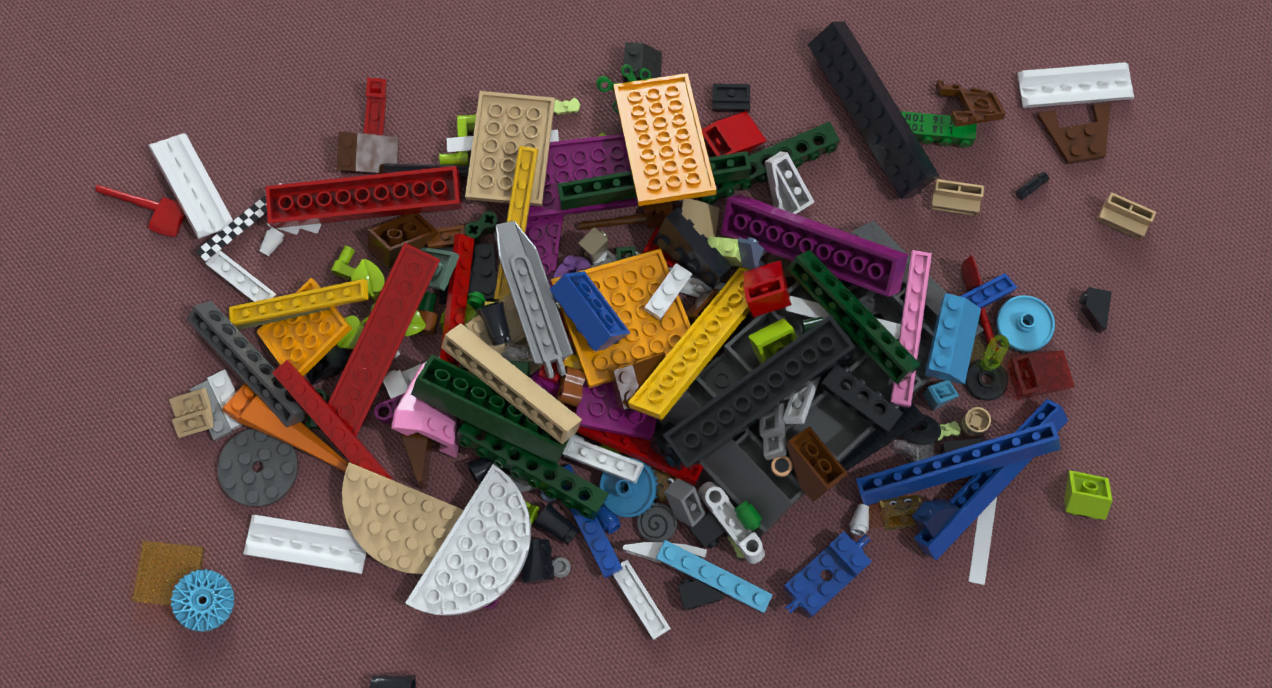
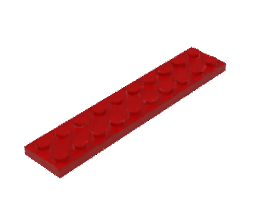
(382, 336)

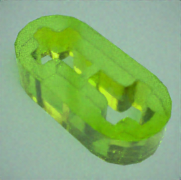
(991, 349)

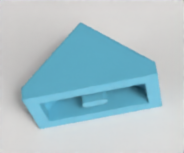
(940, 394)

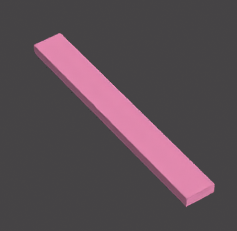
(912, 320)

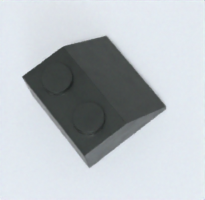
(642, 56)

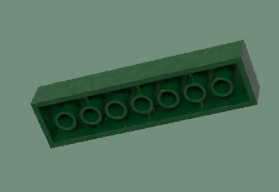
(480, 405)

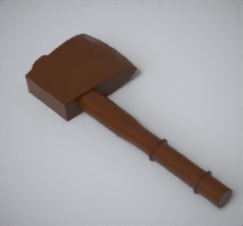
(653, 215)

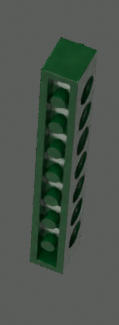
(824, 133)
(853, 317)
(518, 468)

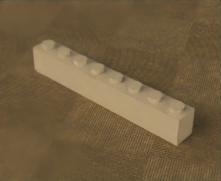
(511, 383)

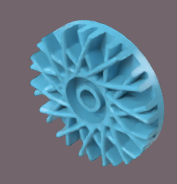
(1021, 336)
(208, 615)

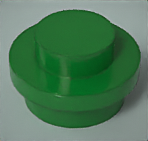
(476, 299)

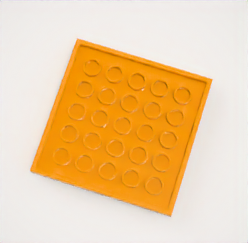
(628, 288)

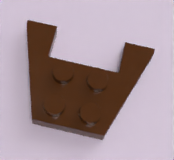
(978, 104)
(1081, 141)

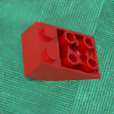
(732, 135)
(766, 289)

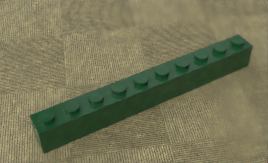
(621, 185)

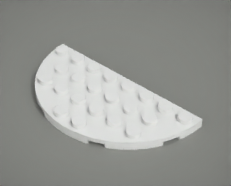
(479, 553)

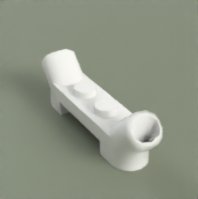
(724, 512)

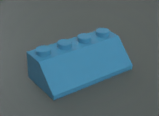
(953, 339)

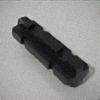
(1032, 185)

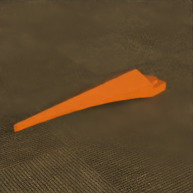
(251, 411)

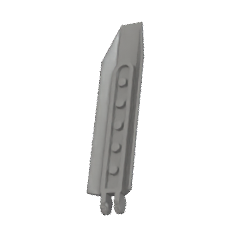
(532, 298)

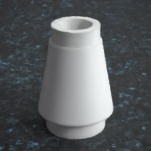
(271, 241)
(860, 521)

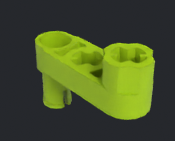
(465, 124)
(342, 268)

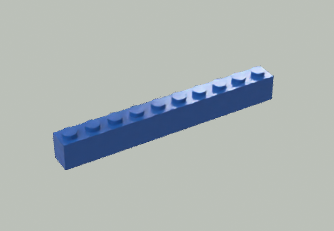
(959, 463)
(985, 487)

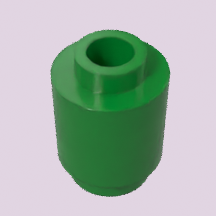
(748, 516)

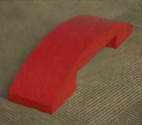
(375, 106)

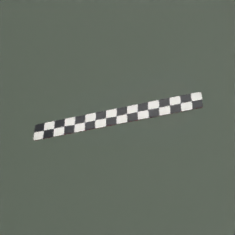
(233, 229)

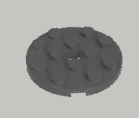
(261, 487)

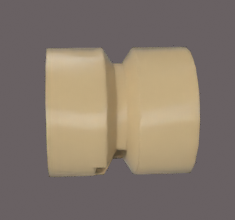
(975, 422)

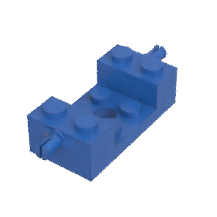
(844, 561)

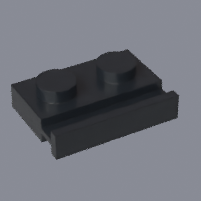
(731, 98)

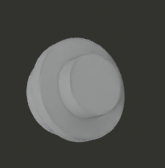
(561, 567)

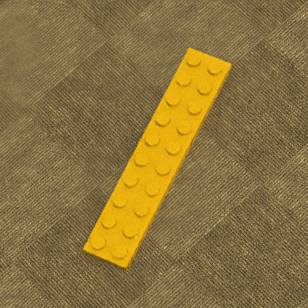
(693, 350)

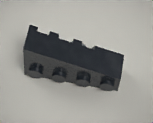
(691, 249)

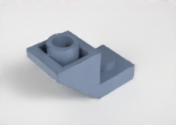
(750, 253)

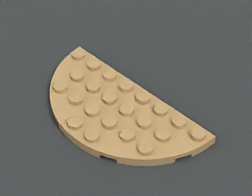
(394, 520)

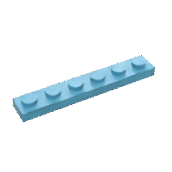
(713, 576)

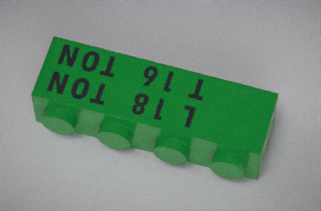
(940, 129)

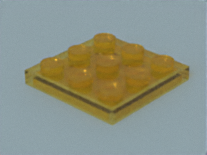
(162, 568)

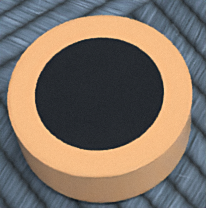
(781, 466)

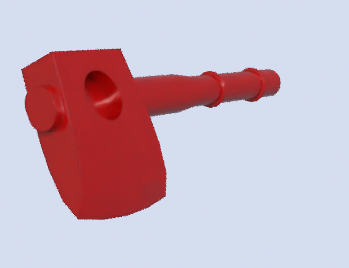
(167, 214)
(972, 281)

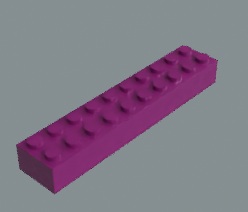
(790, 235)

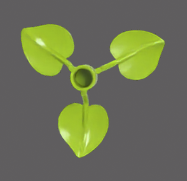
(370, 272)

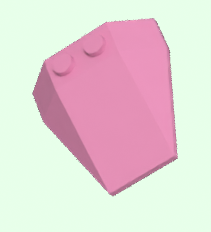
(419, 416)

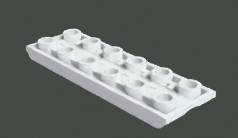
(1075, 85)
(191, 185)
(304, 544)

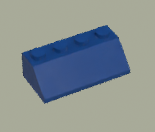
(589, 310)

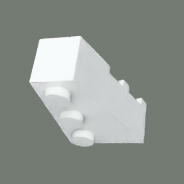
(786, 184)

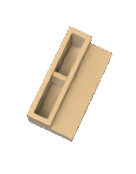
(956, 197)
(1126, 216)

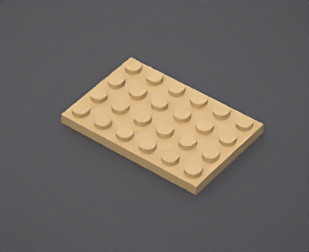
(502, 126)

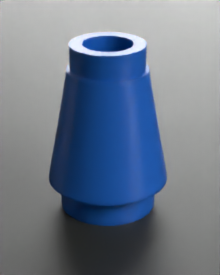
(608, 520)

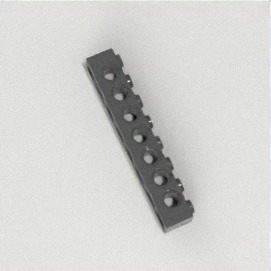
(245, 361)

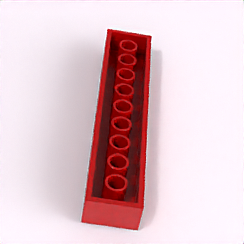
(363, 197)

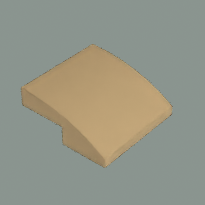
(702, 215)
(192, 412)

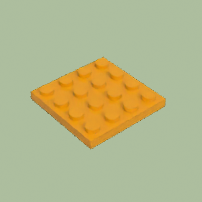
(305, 337)

